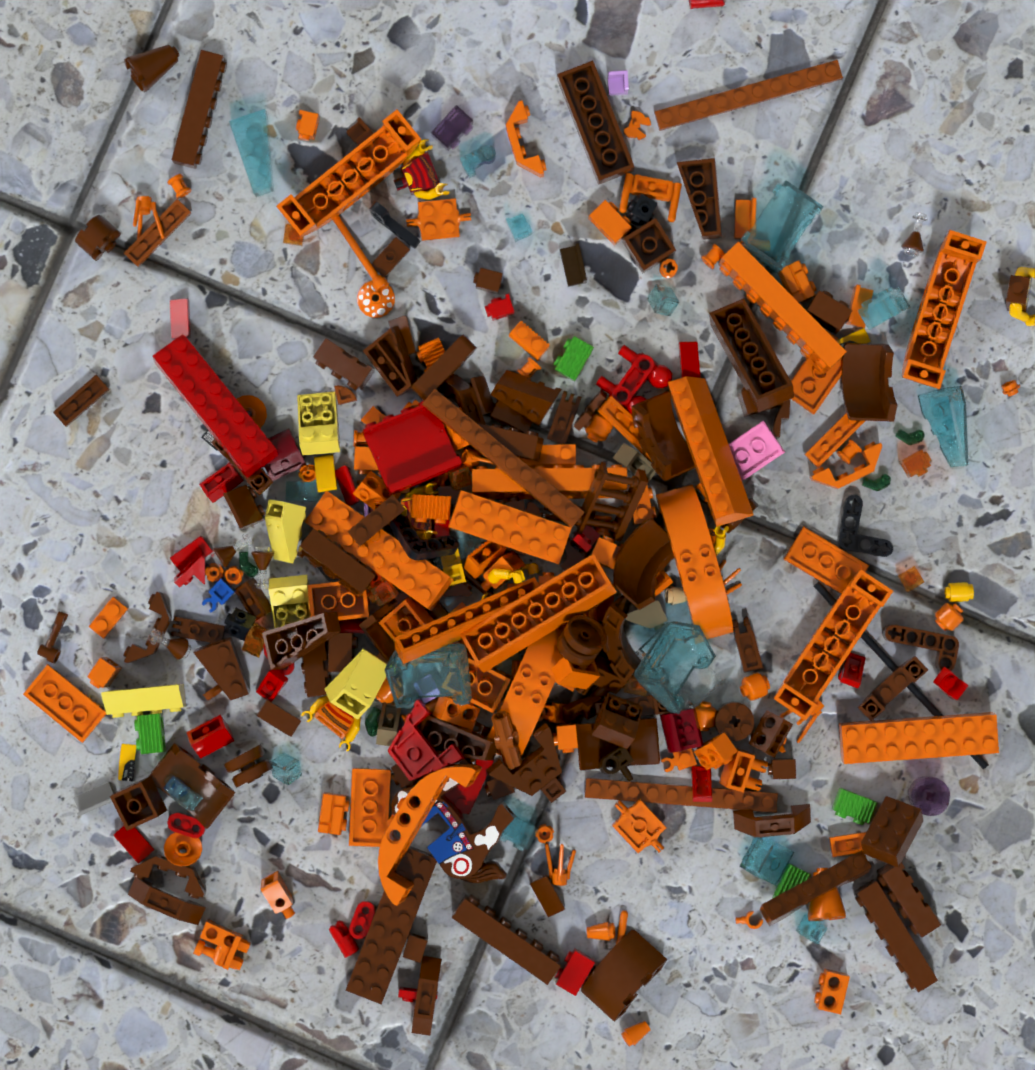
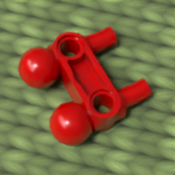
(635, 378)

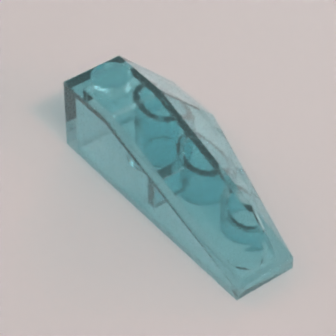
(948, 418)

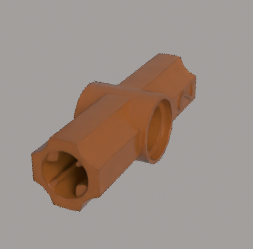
(506, 739)

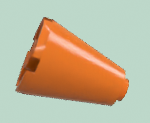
(826, 906)

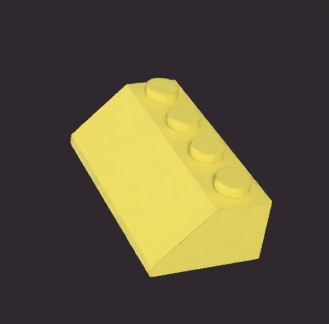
(144, 699)

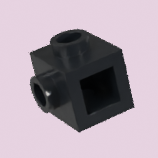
(641, 210)
(239, 623)

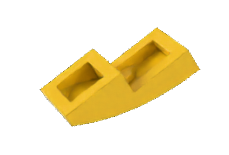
(325, 473)
(453, 567)

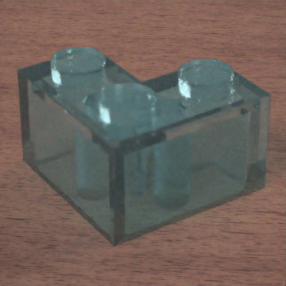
(888, 305)

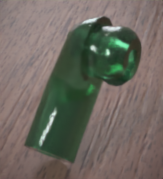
(911, 438)
(878, 484)
(245, 566)
(371, 721)

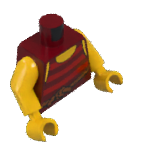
(420, 175)

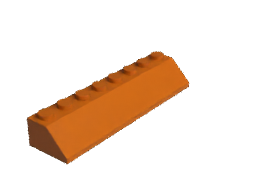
(709, 450)
(571, 482)

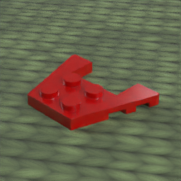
(414, 752)
(465, 797)

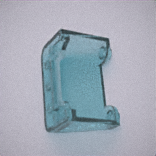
(780, 226)
(671, 661)
(432, 675)

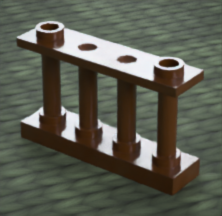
(624, 512)

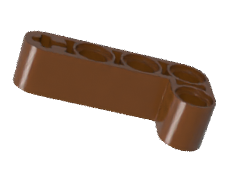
(444, 367)
(920, 641)

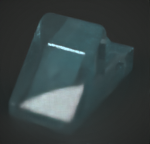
(302, 491)

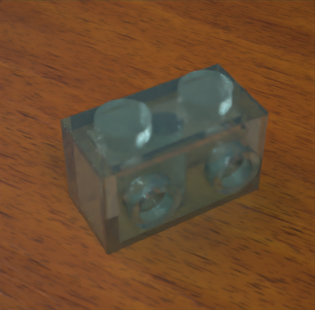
(520, 833)

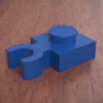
(220, 593)

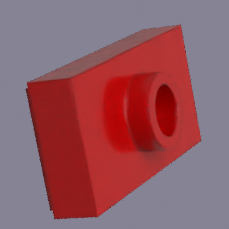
(701, 784)

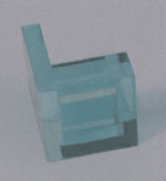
(519, 227)
(663, 300)
(286, 768)
(811, 930)

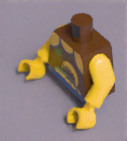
(1019, 294)

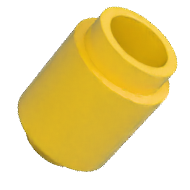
(959, 592)

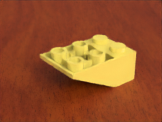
(318, 423)
(284, 528)
(289, 599)
(357, 684)

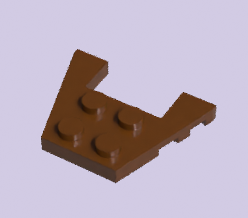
(534, 770)

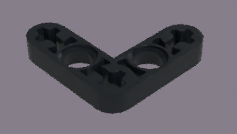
(382, 215)
(856, 538)
(417, 548)

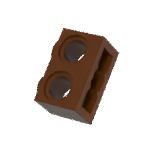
(772, 734)

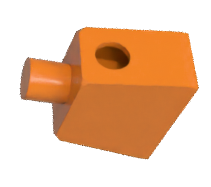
(273, 888)

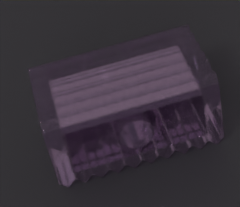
(452, 128)

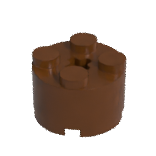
(97, 237)
(739, 711)

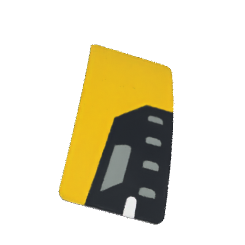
(857, 337)
(127, 762)

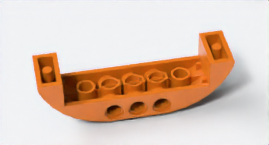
(351, 176)
(941, 308)
(696, 561)
(831, 644)
(531, 687)
(395, 847)

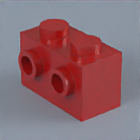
(210, 736)
(574, 971)

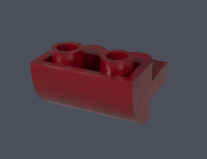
(288, 458)
(681, 730)

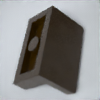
(573, 265)

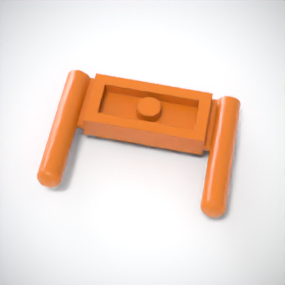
(652, 188)

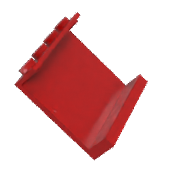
(410, 448)

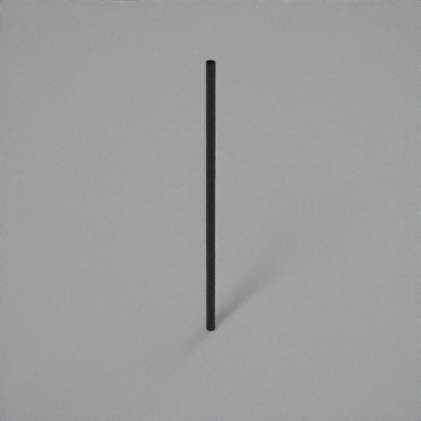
(892, 666)

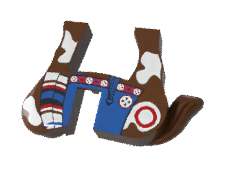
(459, 849)

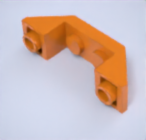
(531, 164)
(870, 456)

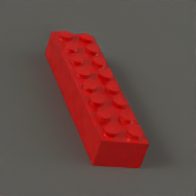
(215, 405)

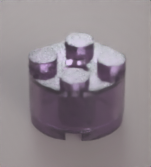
(940, 796)

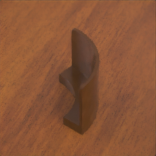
(866, 382)
(661, 436)
(639, 562)
(379, 636)
(618, 650)
(643, 749)
(200, 779)
(622, 974)

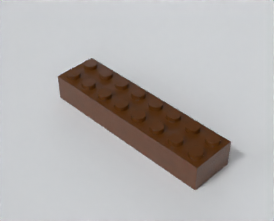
(390, 930)

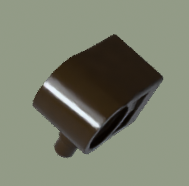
(620, 759)

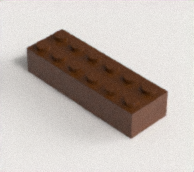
(595, 122)
(751, 355)
(506, 939)

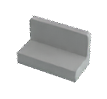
(94, 798)

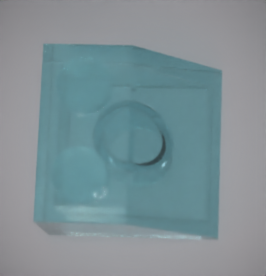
(766, 859)

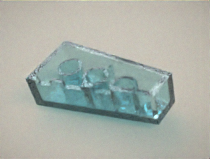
(253, 143)

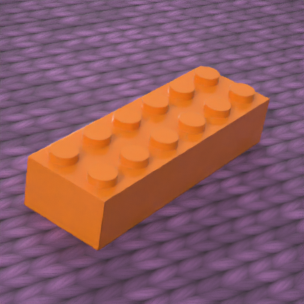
(509, 527)

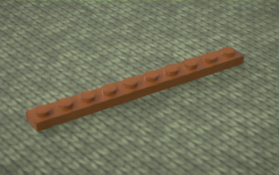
(748, 95)
(503, 458)
(679, 795)

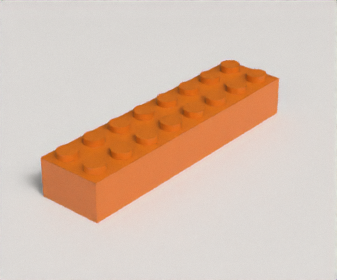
(781, 308)
(381, 552)
(538, 613)
(918, 738)

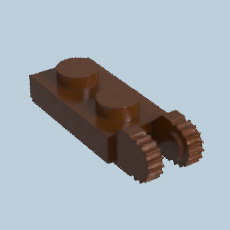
(747, 647)

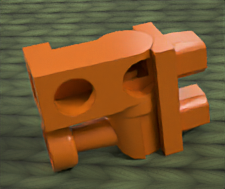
(227, 944)

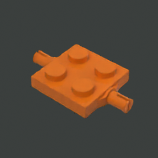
(438, 219)
(639, 826)

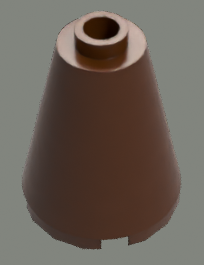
(151, 65)

